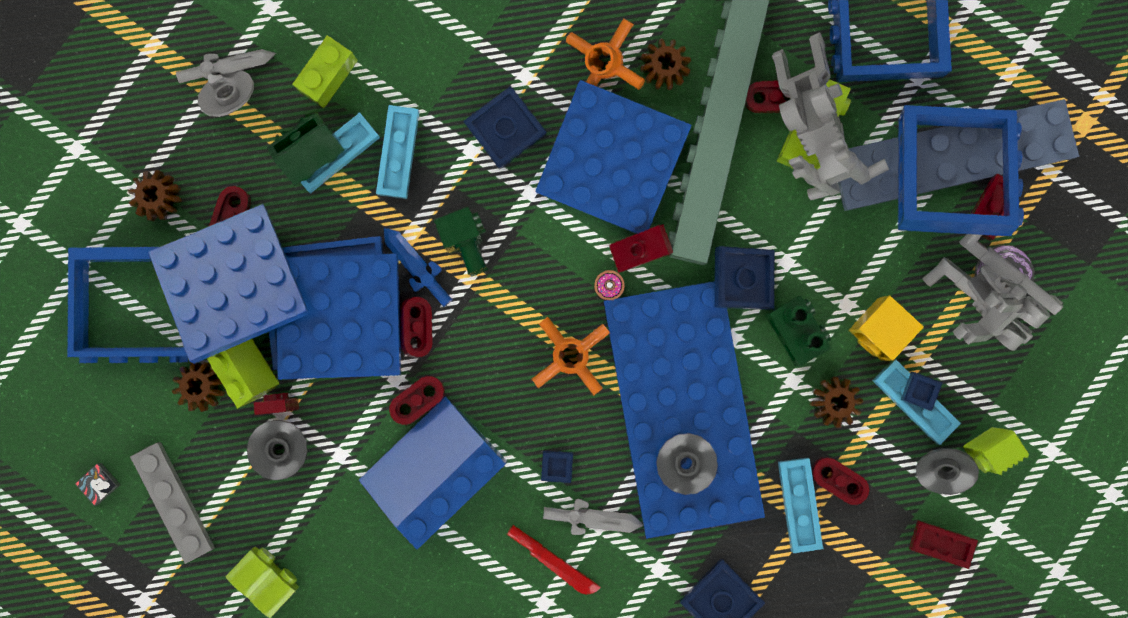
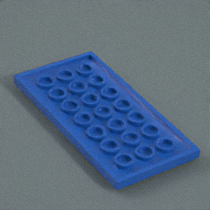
(676, 379)

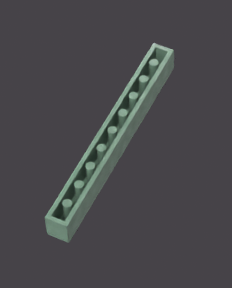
(717, 129)

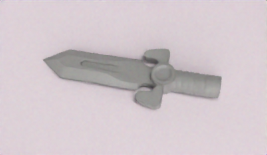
(224, 66)
(593, 519)

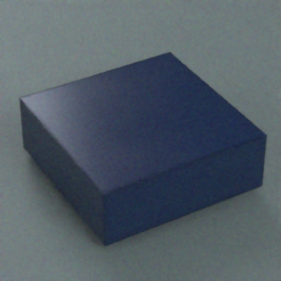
(921, 391)
(557, 466)

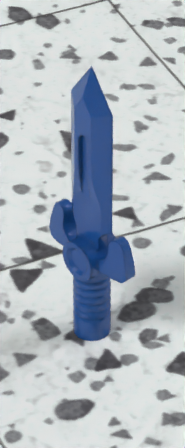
(416, 266)

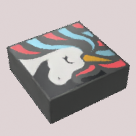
(97, 484)

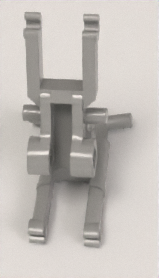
(818, 127)
(997, 297)

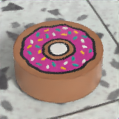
(609, 285)

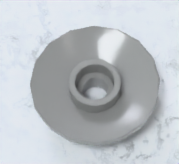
(226, 95)

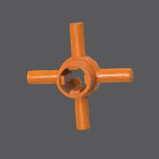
(615, 66)
(558, 355)

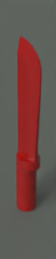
(554, 563)

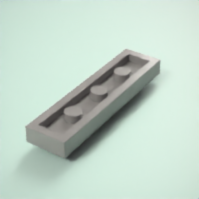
(172, 502)

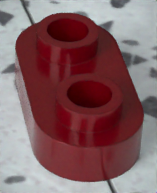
(771, 96)
(224, 208)
(417, 327)
(417, 399)
(839, 479)

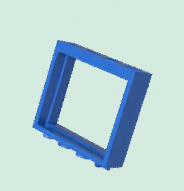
(938, 48)
(912, 220)
(79, 307)

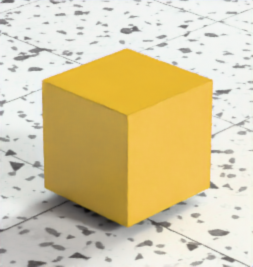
(885, 329)

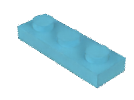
(354, 138)
(397, 152)
(936, 423)
(800, 505)

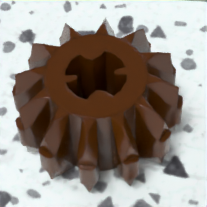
(668, 53)
(145, 200)
(188, 384)
(836, 414)

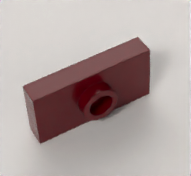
(641, 248)
(943, 544)

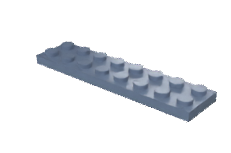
(964, 155)

